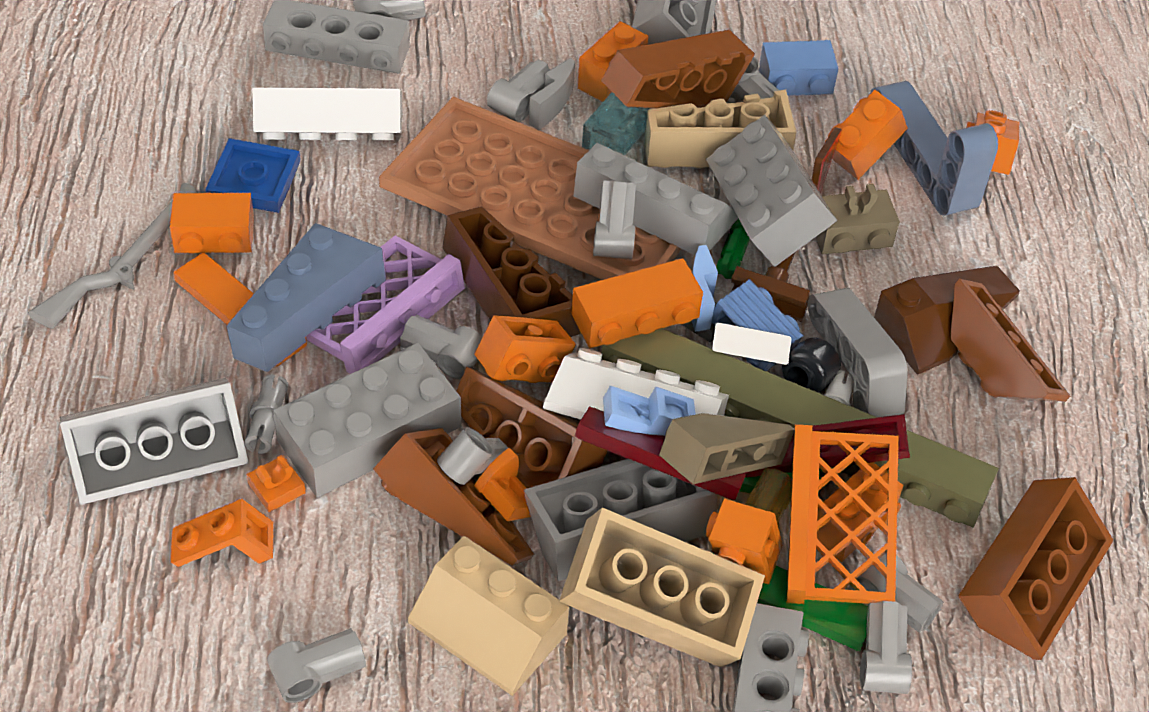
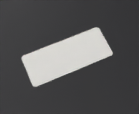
(751, 343)

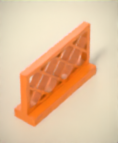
(804, 522)

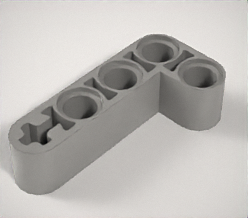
(864, 350)

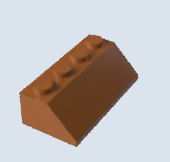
(1037, 566)

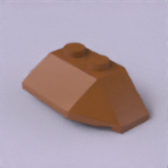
(998, 349)

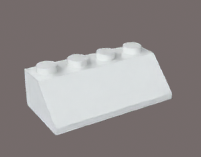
(327, 111)
(586, 378)

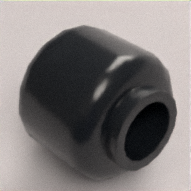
(812, 364)

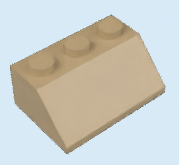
(489, 615)

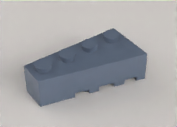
(303, 294)

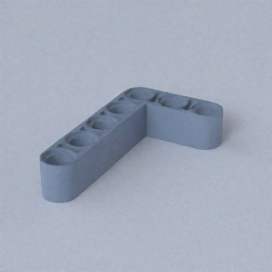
(950, 168)

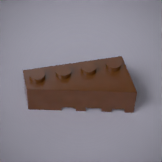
(502, 274)

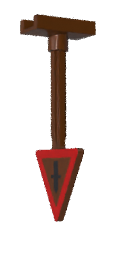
(788, 297)

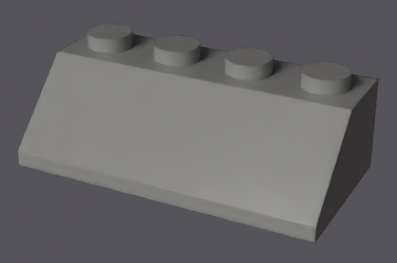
(673, 18)
(661, 203)
(153, 440)
(623, 487)

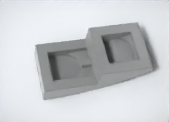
(551, 100)

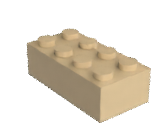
(662, 588)

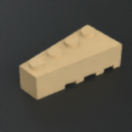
(691, 134)

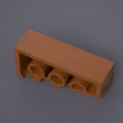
(679, 71)

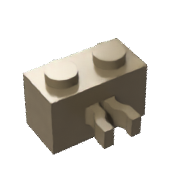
(862, 223)

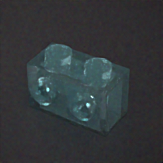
(614, 125)

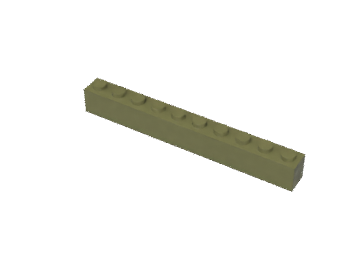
(931, 476)

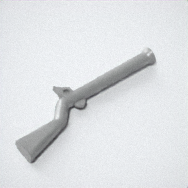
(56, 307)

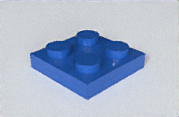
(256, 170)

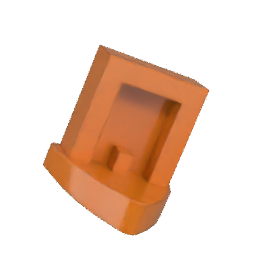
(503, 488)

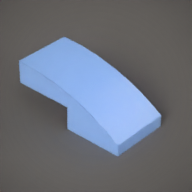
(706, 276)
(642, 414)

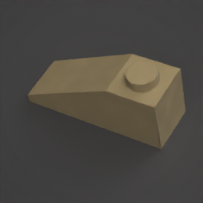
(722, 446)

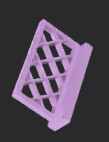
(382, 332)

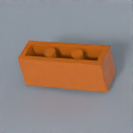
(636, 303)

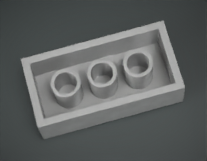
(770, 191)
(359, 418)

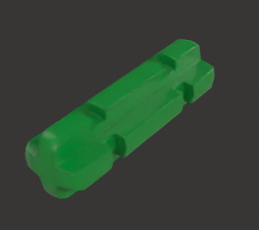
(733, 250)

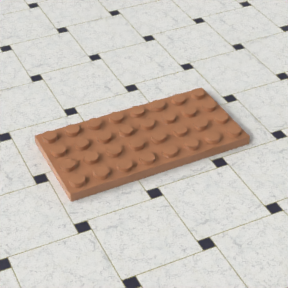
(517, 176)

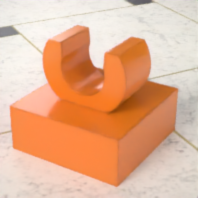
(276, 483)

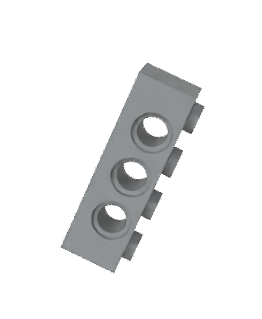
(337, 35)
(775, 633)

